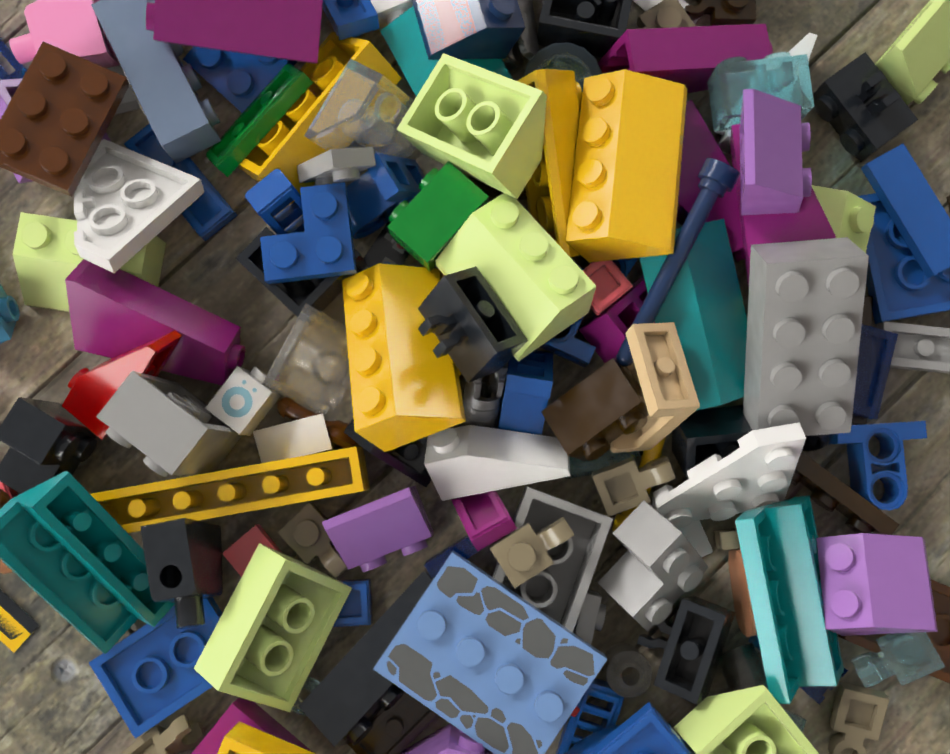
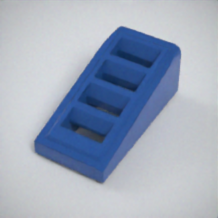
(271, 197)
(598, 689)

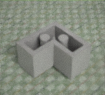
(654, 569)

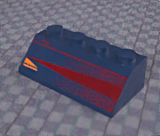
(469, 27)

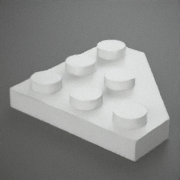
(127, 203)
(741, 481)

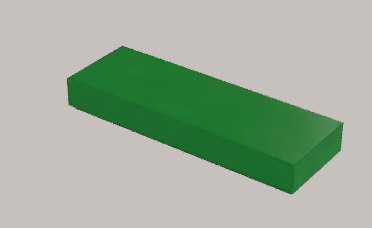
(258, 119)

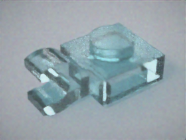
(903, 655)

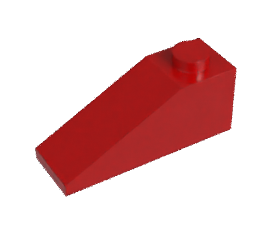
(96, 386)

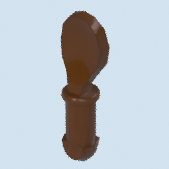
(289, 408)

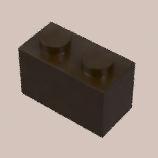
(597, 412)

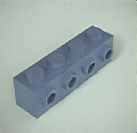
(159, 80)

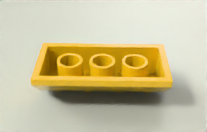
(285, 143)
(627, 167)
(551, 183)
(394, 375)

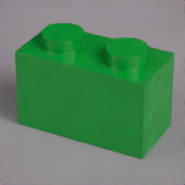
(435, 213)

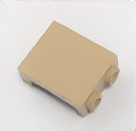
(664, 381)

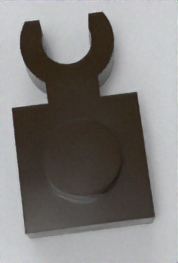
(724, 11)

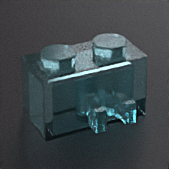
(775, 74)

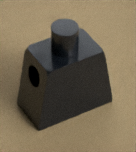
(184, 566)

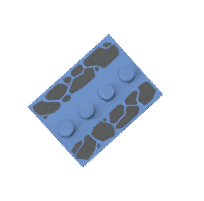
(490, 661)

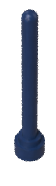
(715, 181)

